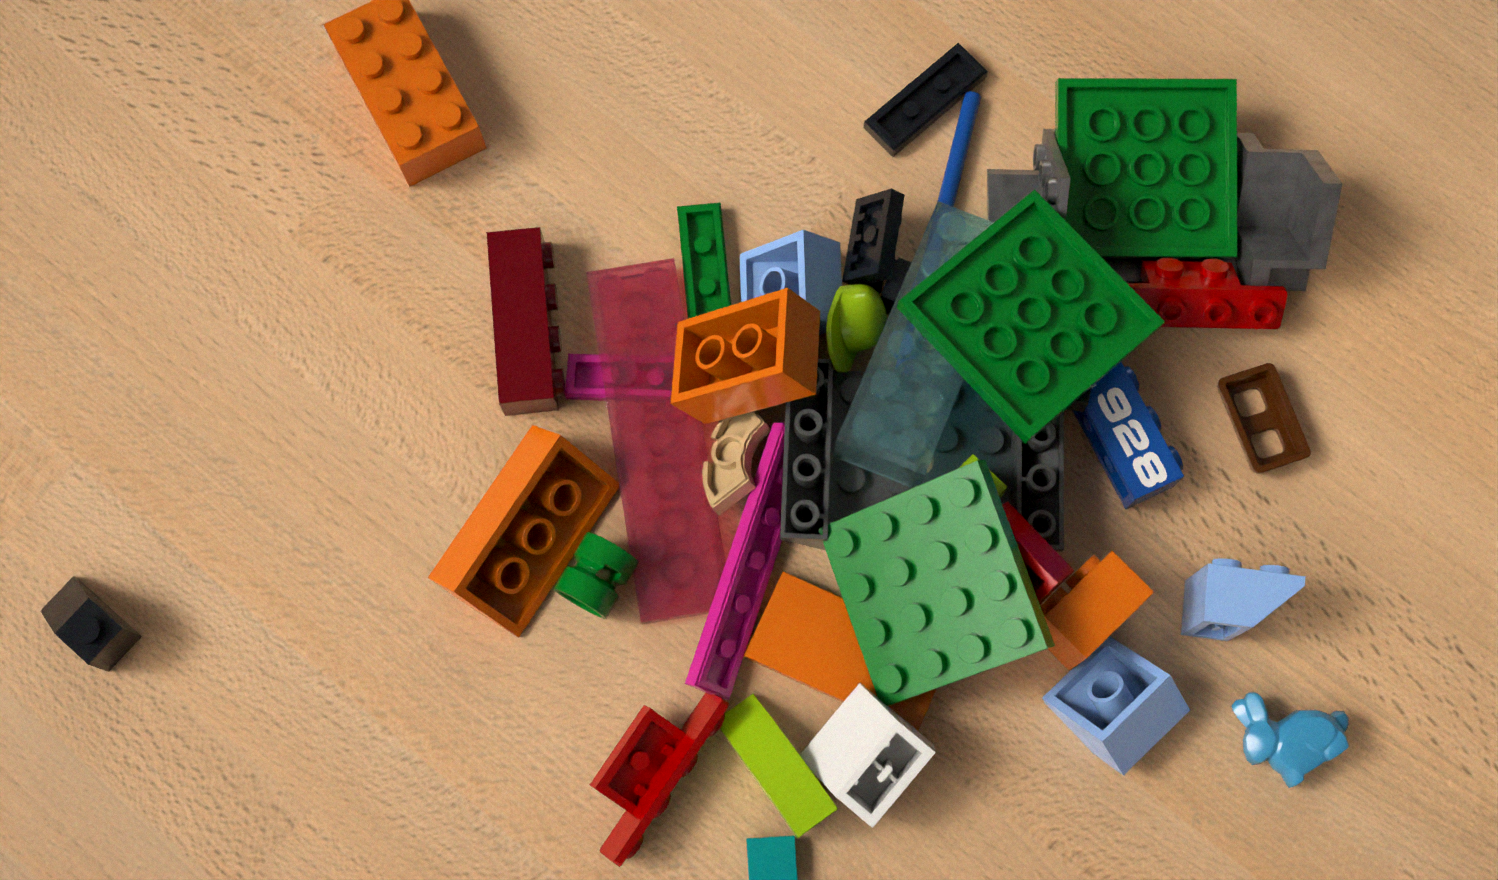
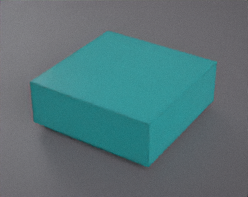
(772, 858)

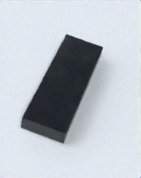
(925, 99)

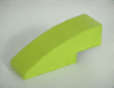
(777, 766)

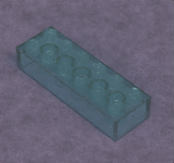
(907, 381)

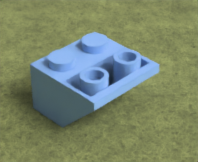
(1230, 599)

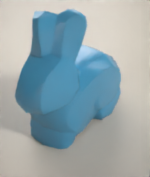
(1293, 743)

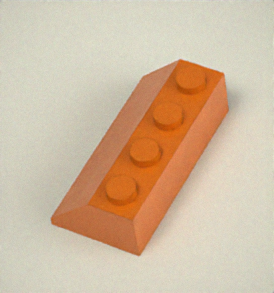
(525, 530)

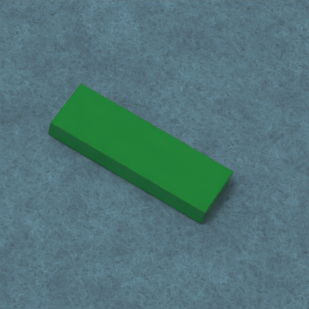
(703, 258)

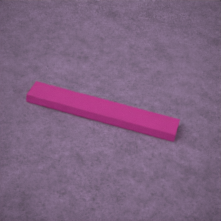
(743, 578)

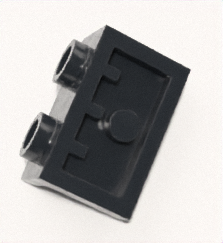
(873, 239)

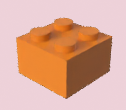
(1099, 602)

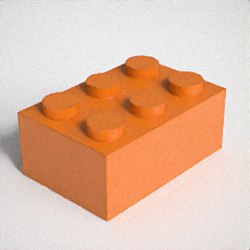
(746, 357)

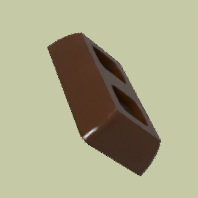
(1277, 417)

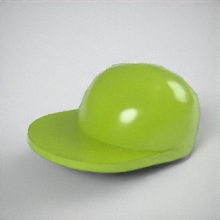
(853, 323)

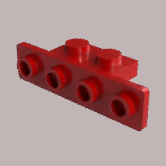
(1208, 296)
(648, 767)

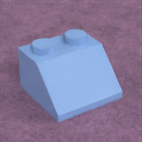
(798, 261)
(1117, 704)

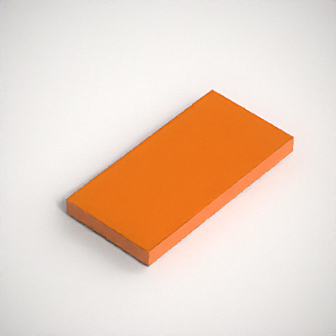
(814, 643)

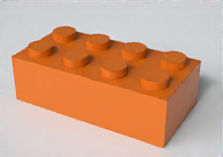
(406, 87)

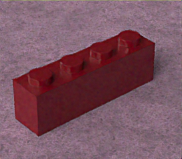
(523, 321)

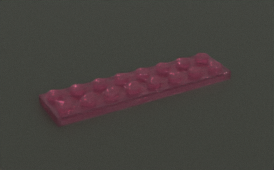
(655, 443)

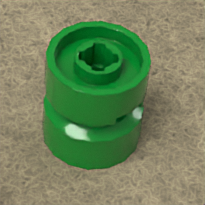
(580, 581)

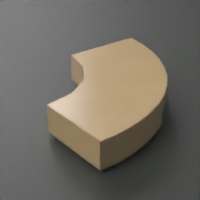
(729, 462)

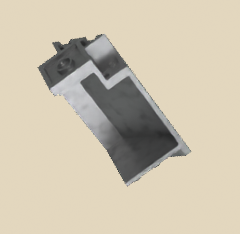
(1282, 209)

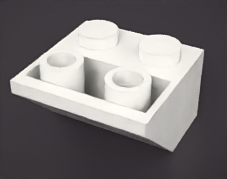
(867, 754)

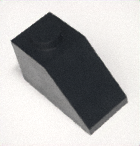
(89, 625)

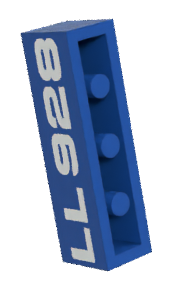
(1129, 439)

